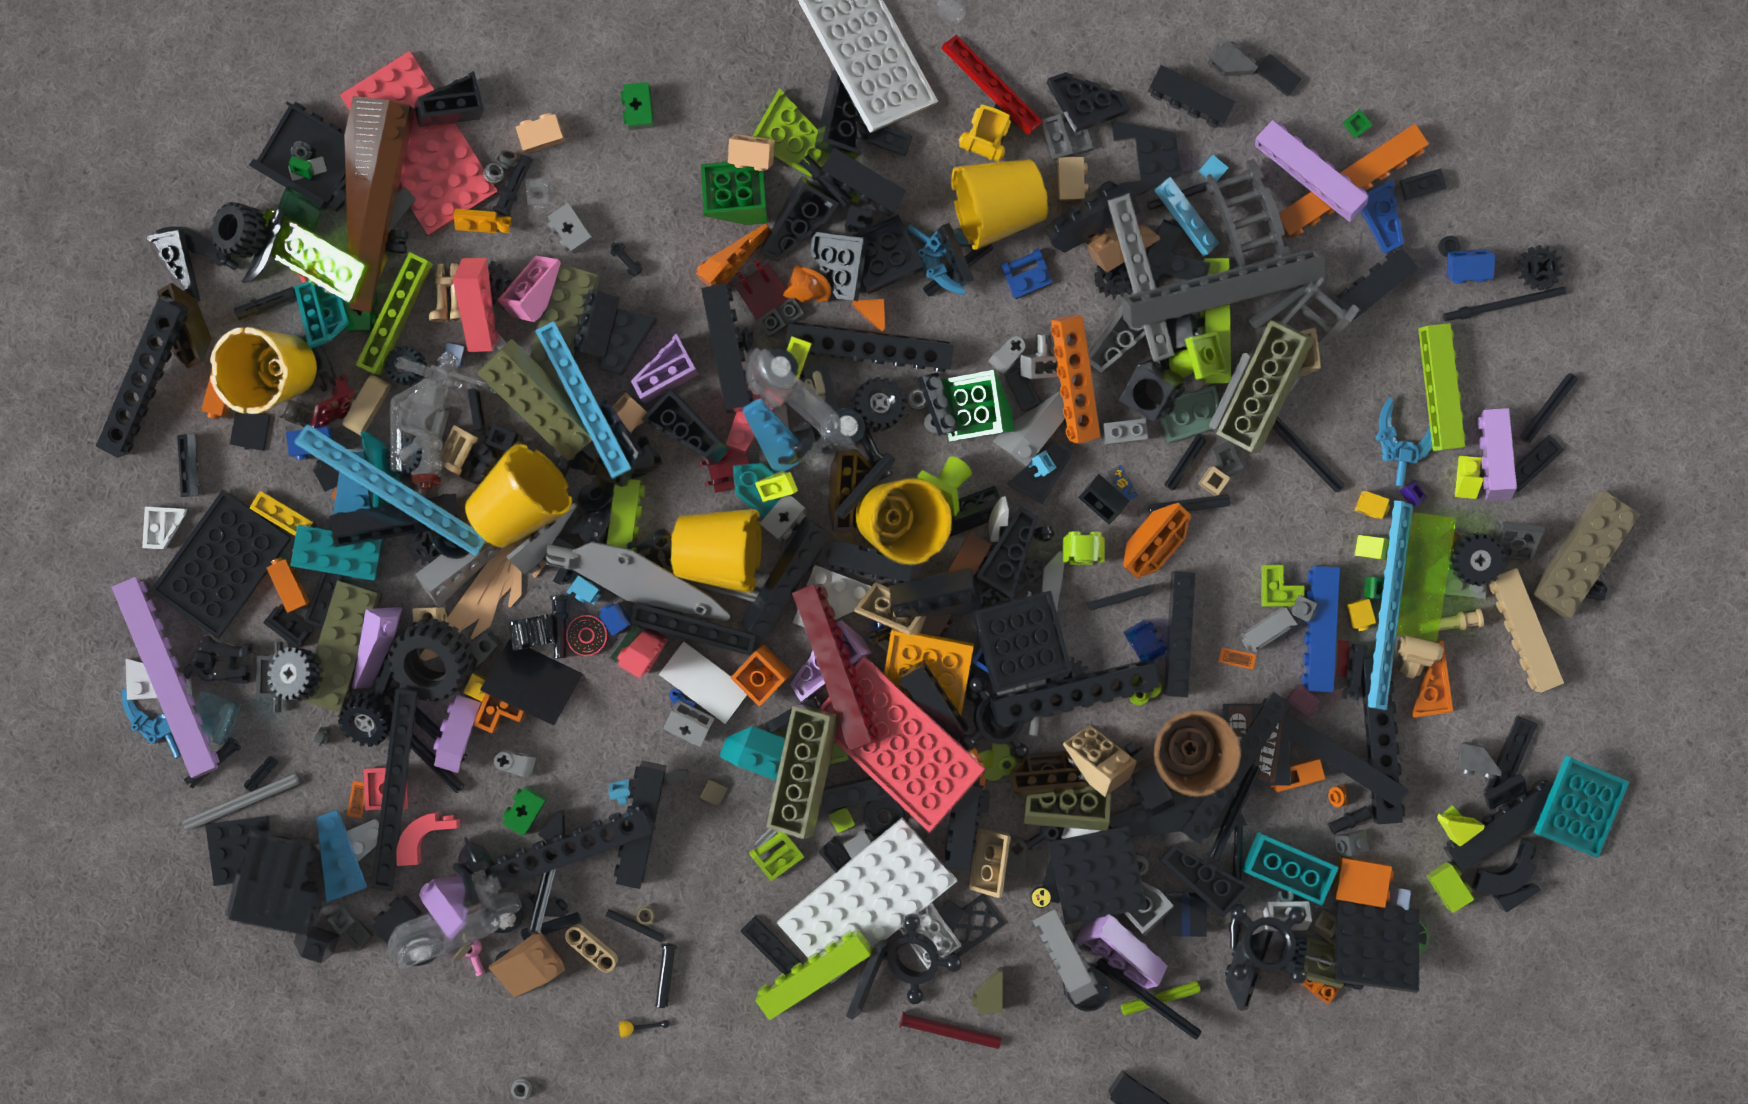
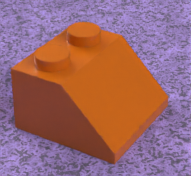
(761, 675)

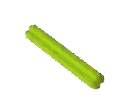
(1164, 996)

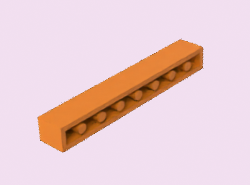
(1362, 173)

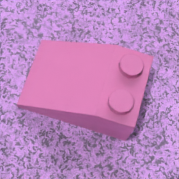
(531, 290)

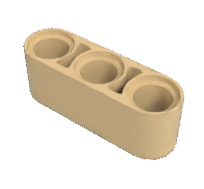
(366, 404)
(581, 946)

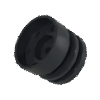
(1096, 1001)

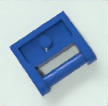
(1028, 280)

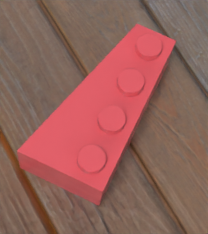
(475, 304)
(741, 435)
(643, 652)

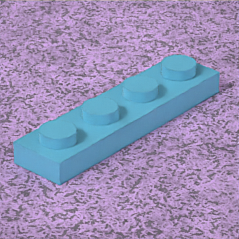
(1186, 216)

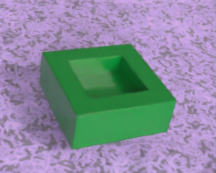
(1357, 124)
(301, 167)

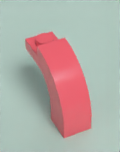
(410, 842)

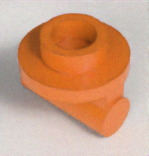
(1338, 796)

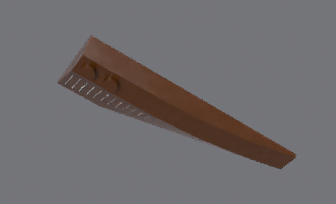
(374, 162)

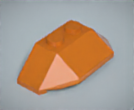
(1156, 540)

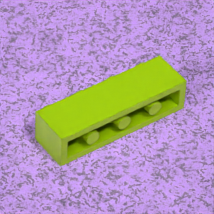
(625, 513)

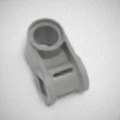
(1005, 358)
(519, 763)

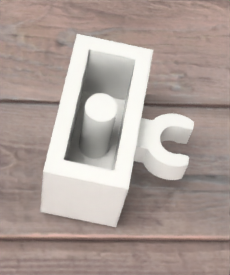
(1282, 908)

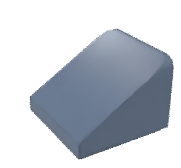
(458, 351)
(1399, 897)

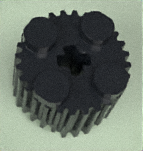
(531, 632)

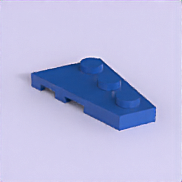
(1383, 217)

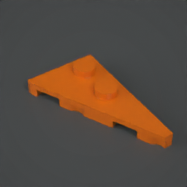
(1435, 691)

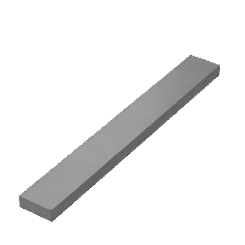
(1139, 270)

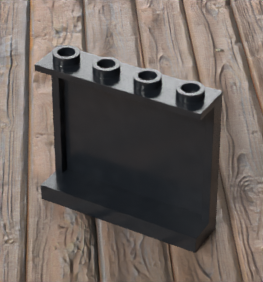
(324, 142)

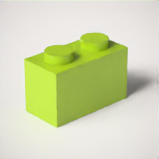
(1450, 887)

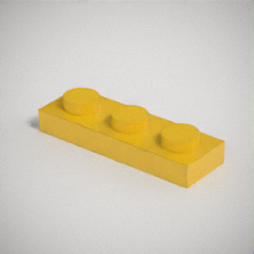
(279, 513)

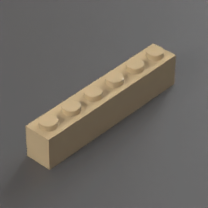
(1526, 631)

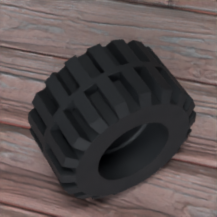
(238, 230)

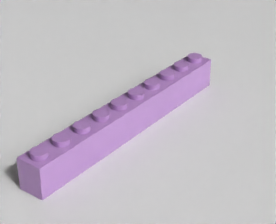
(165, 677)

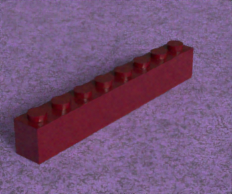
(835, 666)

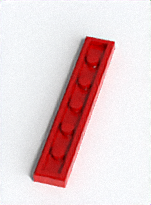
(991, 84)

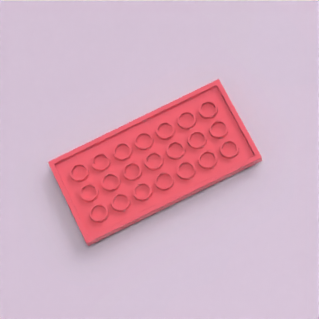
(438, 159)
(913, 754)

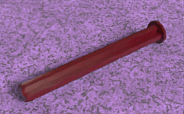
(949, 1031)

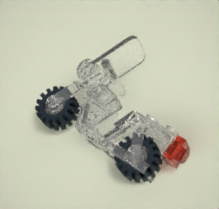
(413, 406)

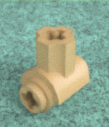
(1417, 654)

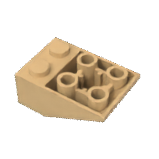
(1100, 760)

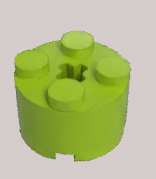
(1083, 548)

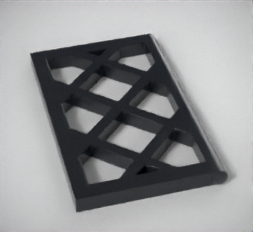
(985, 931)

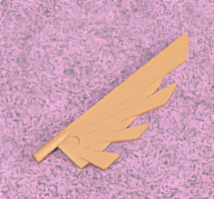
(485, 592)

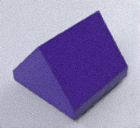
(1413, 493)

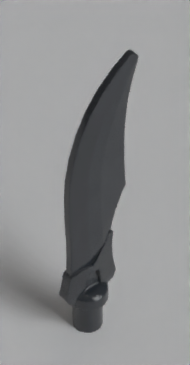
(200, 245)
(262, 257)

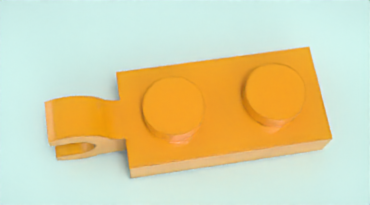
(480, 221)

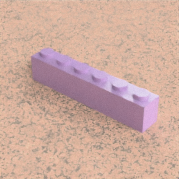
(1311, 170)

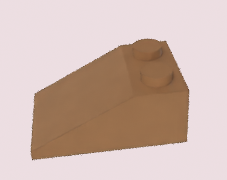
(1106, 249)
(528, 965)

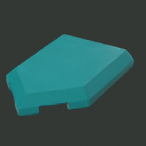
(745, 488)

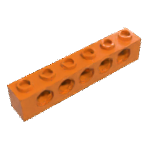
(1083, 386)

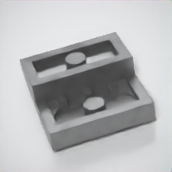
(1062, 138)

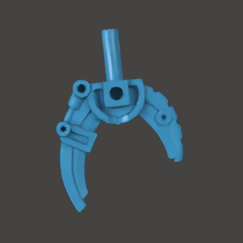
(931, 256)
(1400, 451)
(151, 730)

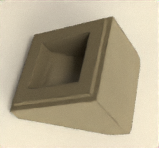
(714, 792)

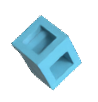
(585, 590)

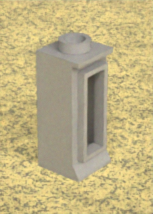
(1267, 629)

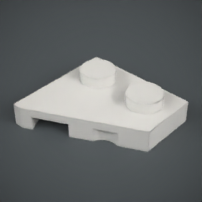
(161, 526)

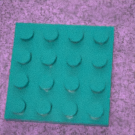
(1581, 807)

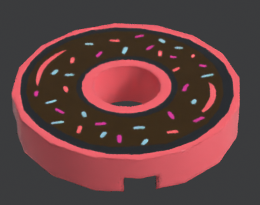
(598, 630)

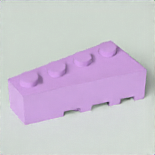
(1497, 454)
(1122, 950)

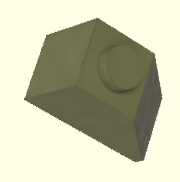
(990, 994)

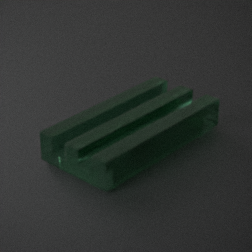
(627, 641)

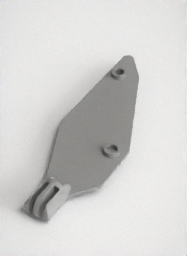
(635, 578)

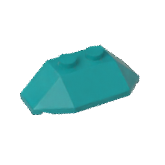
(321, 313)
(376, 455)
(754, 751)

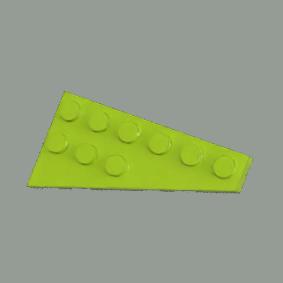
(792, 135)

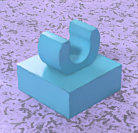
(1043, 463)
(620, 790)

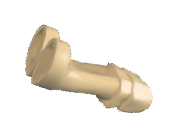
(441, 313)

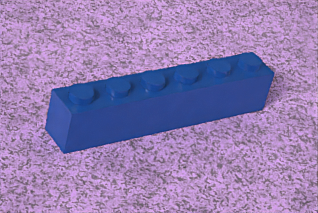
(1322, 630)

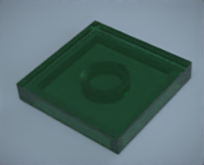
(300, 209)

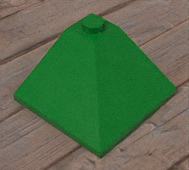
(733, 193)
(978, 405)

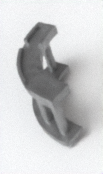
(1269, 213)
(1330, 331)

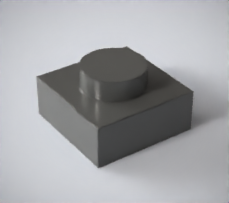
(1304, 608)

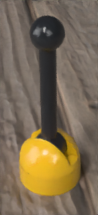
(626, 1028)

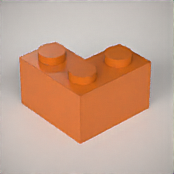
(492, 712)

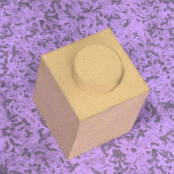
(1213, 481)

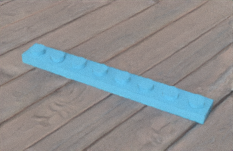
(583, 400)

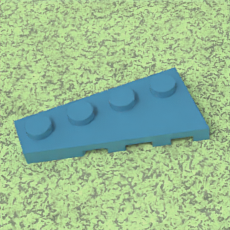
(771, 434)
(350, 494)
(339, 862)

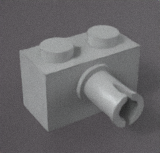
(1041, 364)

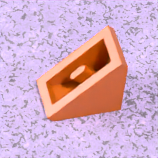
(873, 311)

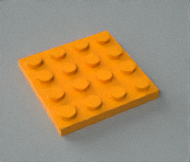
(945, 657)

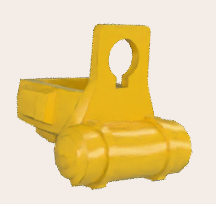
(986, 133)

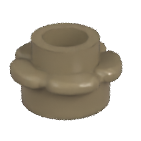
(646, 920)

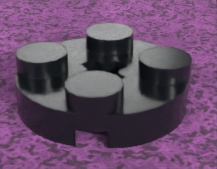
(487, 459)

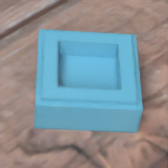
(1213, 167)

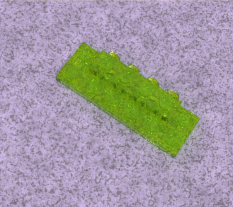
(317, 259)
(1425, 576)

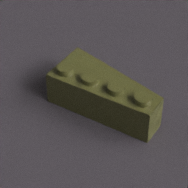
(1069, 809)

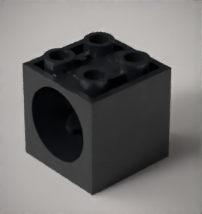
(1136, 395)

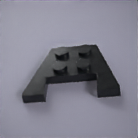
(1155, 153)
(626, 442)

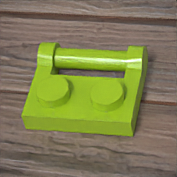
(779, 860)

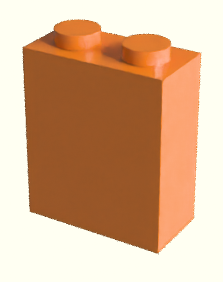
(1362, 881)

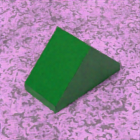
(1373, 587)

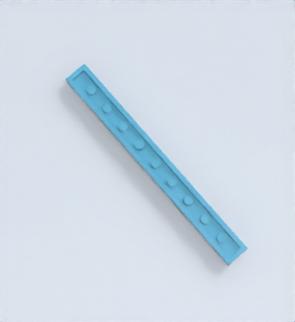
(390, 489)
(1390, 605)

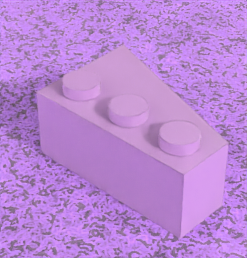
(665, 371)
(456, 733)

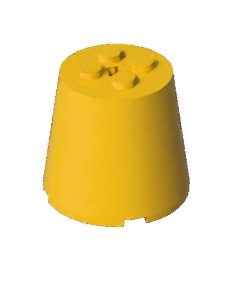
(998, 199)
(261, 369)
(518, 497)
(917, 520)
(718, 548)

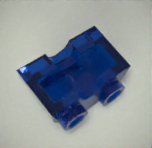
(1144, 641)

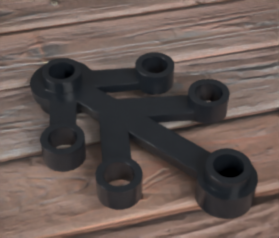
(655, 544)

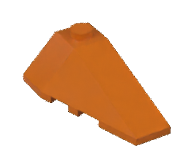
(727, 262)

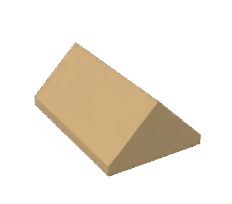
(877, 606)
(989, 862)

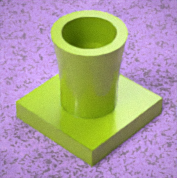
(1202, 357)
(948, 481)

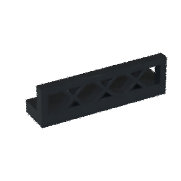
(974, 516)

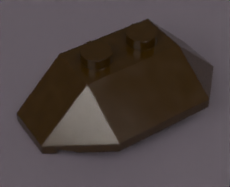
(193, 334)
(845, 474)
(1046, 774)

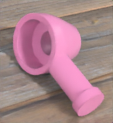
(474, 955)

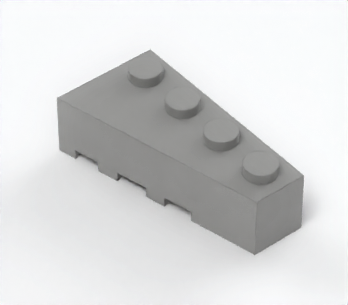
(1113, 342)
(447, 575)
(1066, 956)

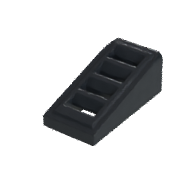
(1509, 901)

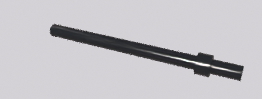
(1465, 312)
(1235, 926)

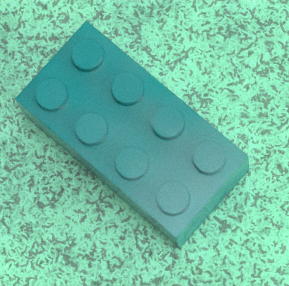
(316, 551)
(1289, 868)

